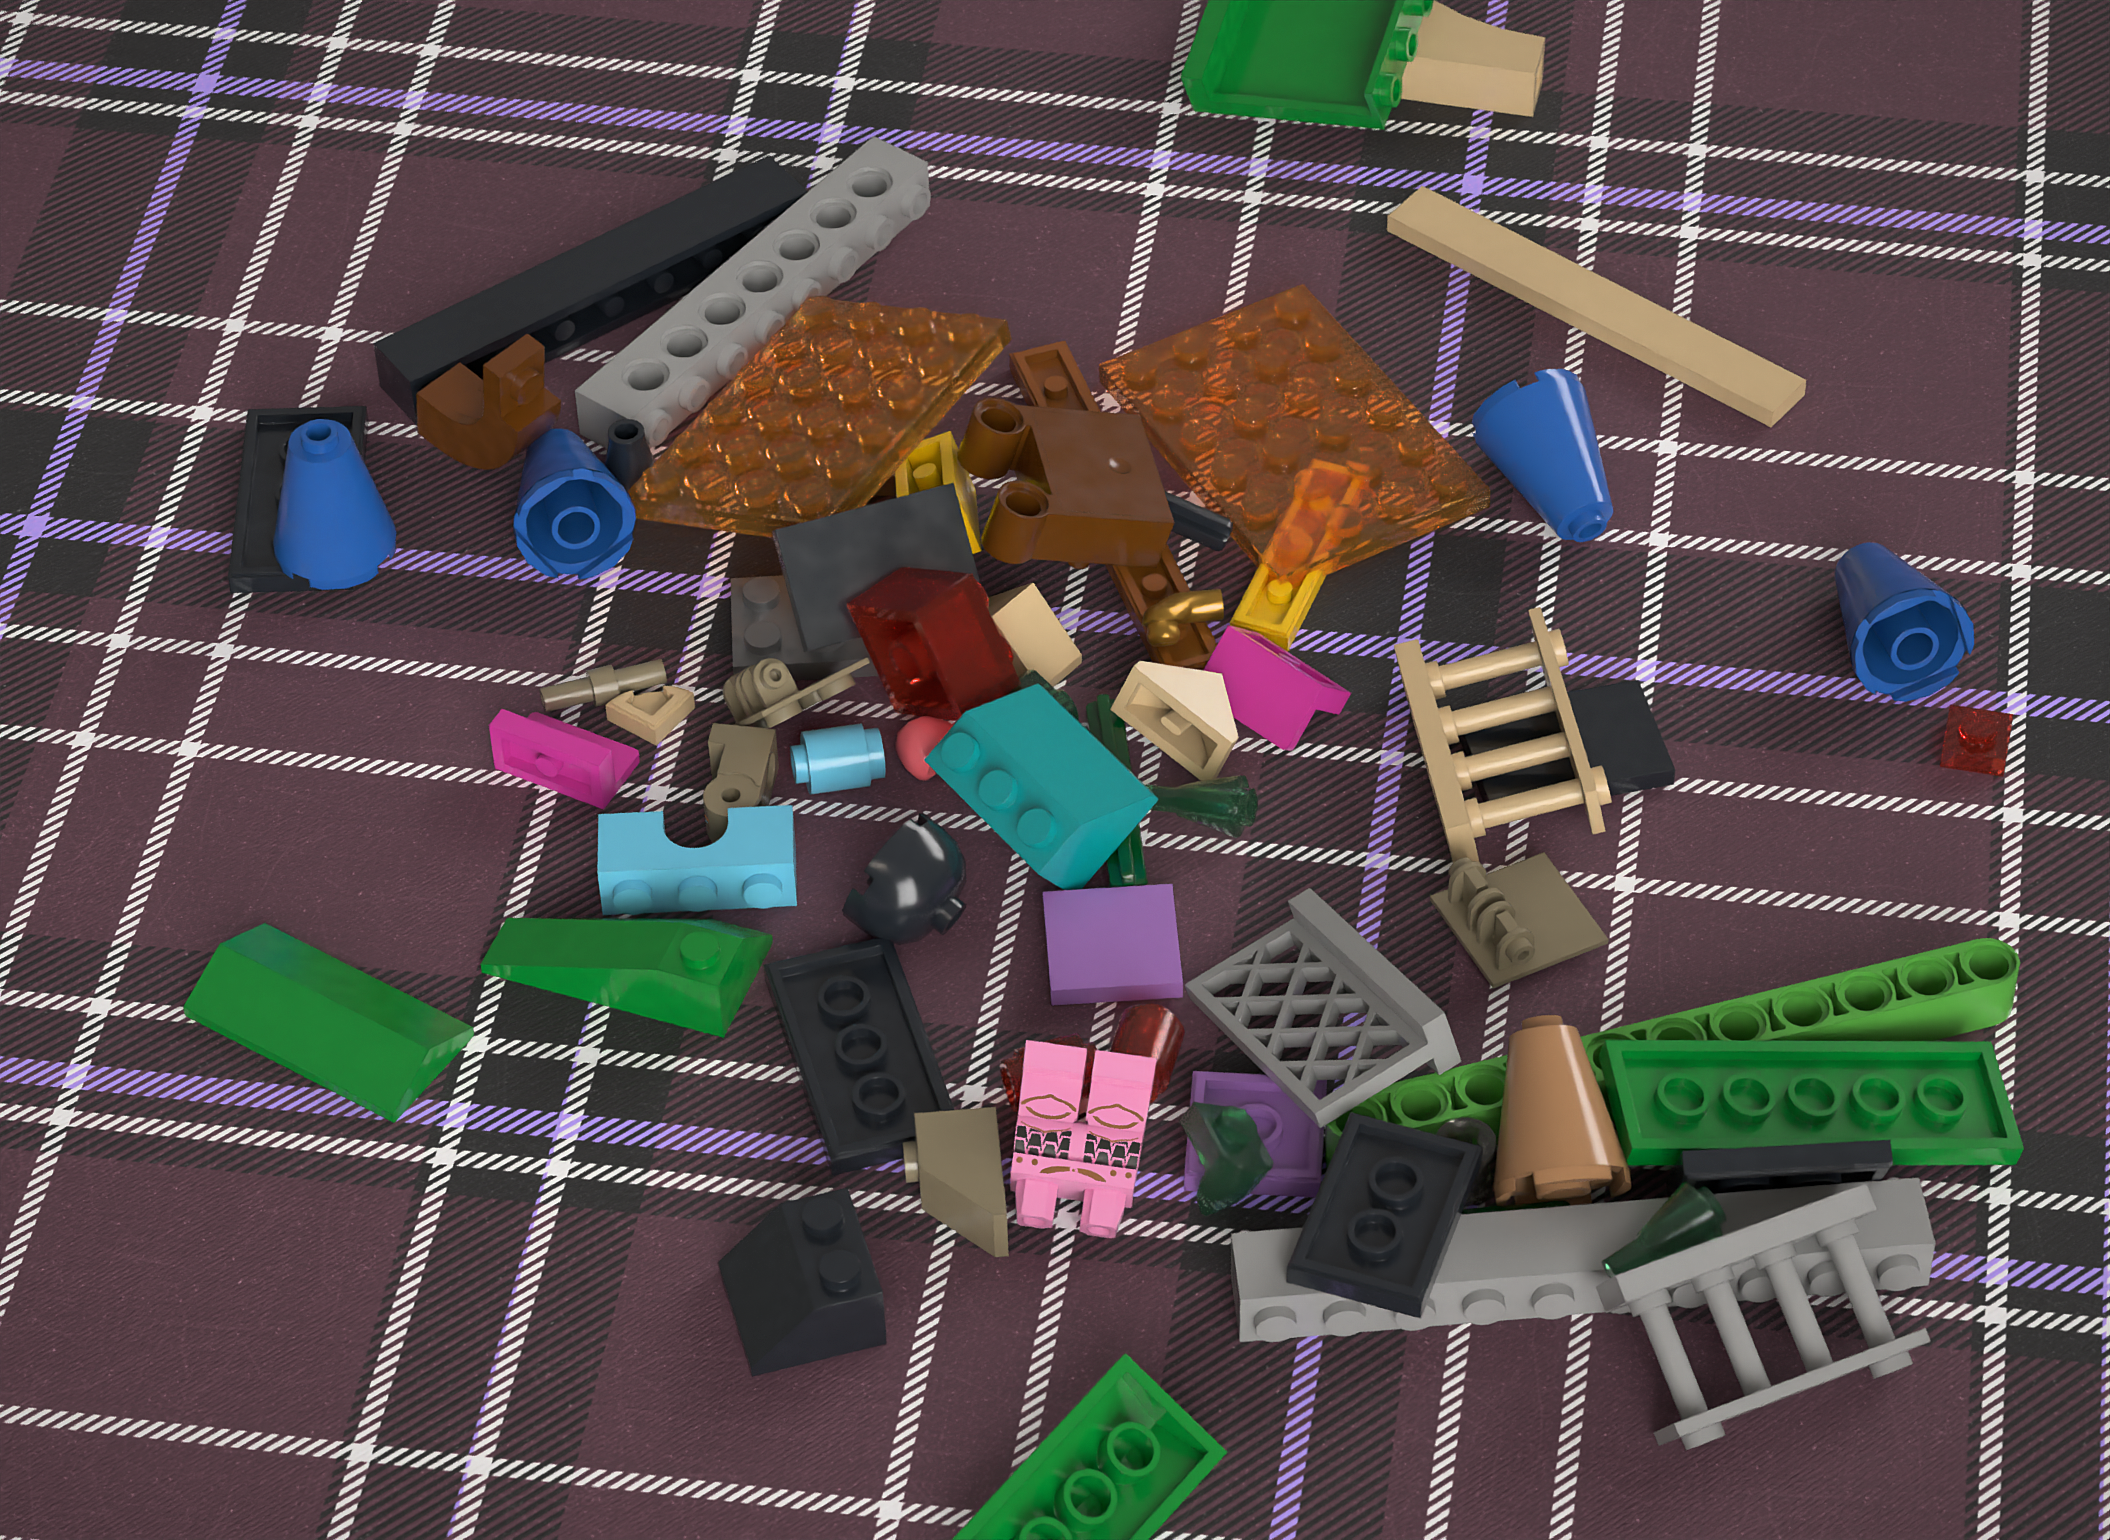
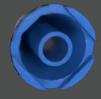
(1549, 451)
(571, 509)
(330, 511)
(1899, 624)

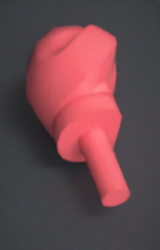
(917, 741)

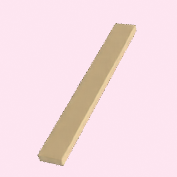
(1597, 306)

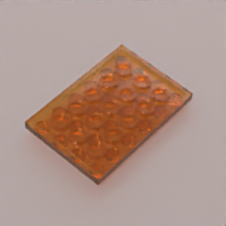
(818, 416)
(1294, 436)

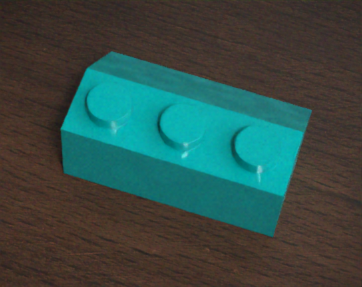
(1042, 784)

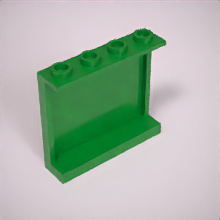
(1303, 59)

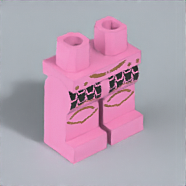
(1074, 1158)

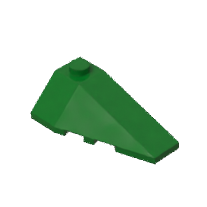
(655, 968)

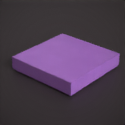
(1112, 944)
(1284, 1128)

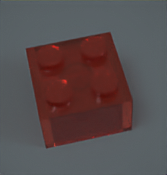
(934, 642)

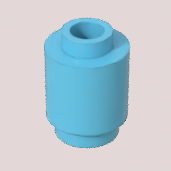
(838, 758)

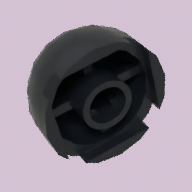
(911, 885)

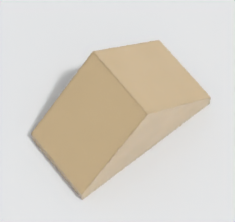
(1034, 634)
(1181, 714)

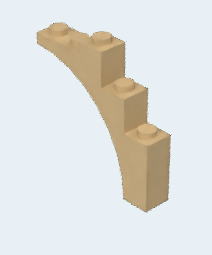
(1474, 65)

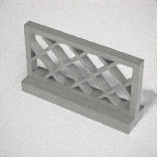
(1361, 984)

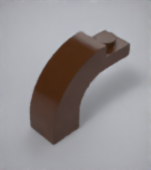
(492, 417)

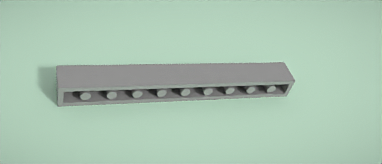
(1552, 1258)

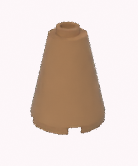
(1554, 1121)

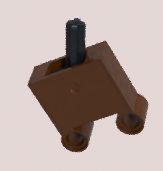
(1080, 488)

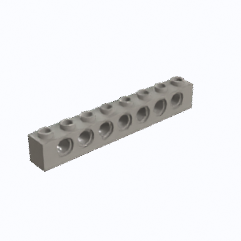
(755, 292)

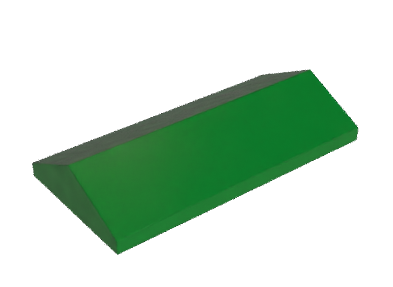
(325, 1020)
(1105, 1469)

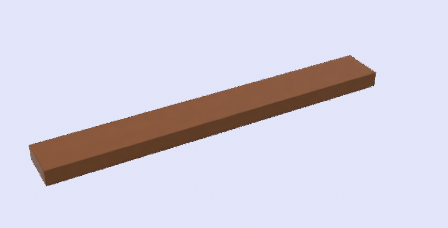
(1053, 380)

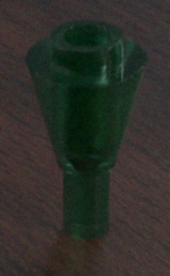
(1217, 803)
(1680, 1223)

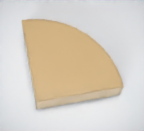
(651, 713)

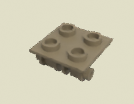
(768, 695)
(1516, 917)

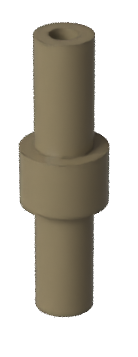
(602, 685)

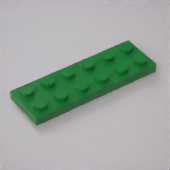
(1926, 1096)

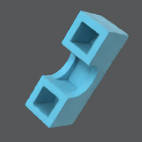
(743, 869)

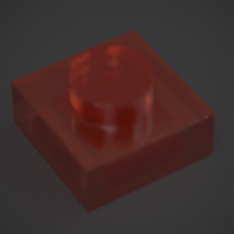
(1976, 740)

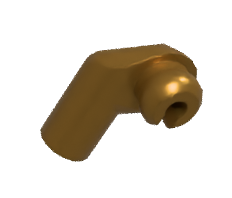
(1181, 608)

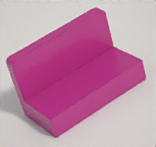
(1272, 687)
(561, 756)

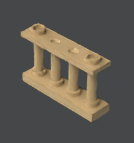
(1454, 772)

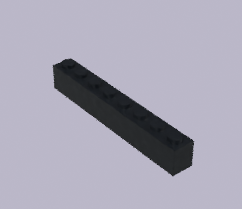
(592, 284)

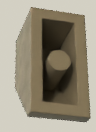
(961, 1174)

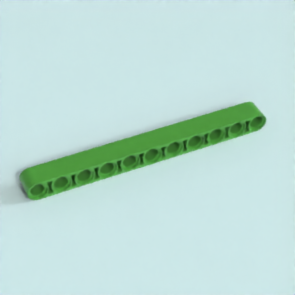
(1893, 1000)

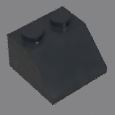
(804, 1285)

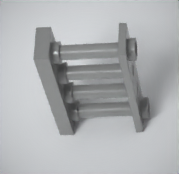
(1772, 1249)

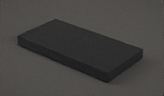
(259, 490)
(857, 1050)

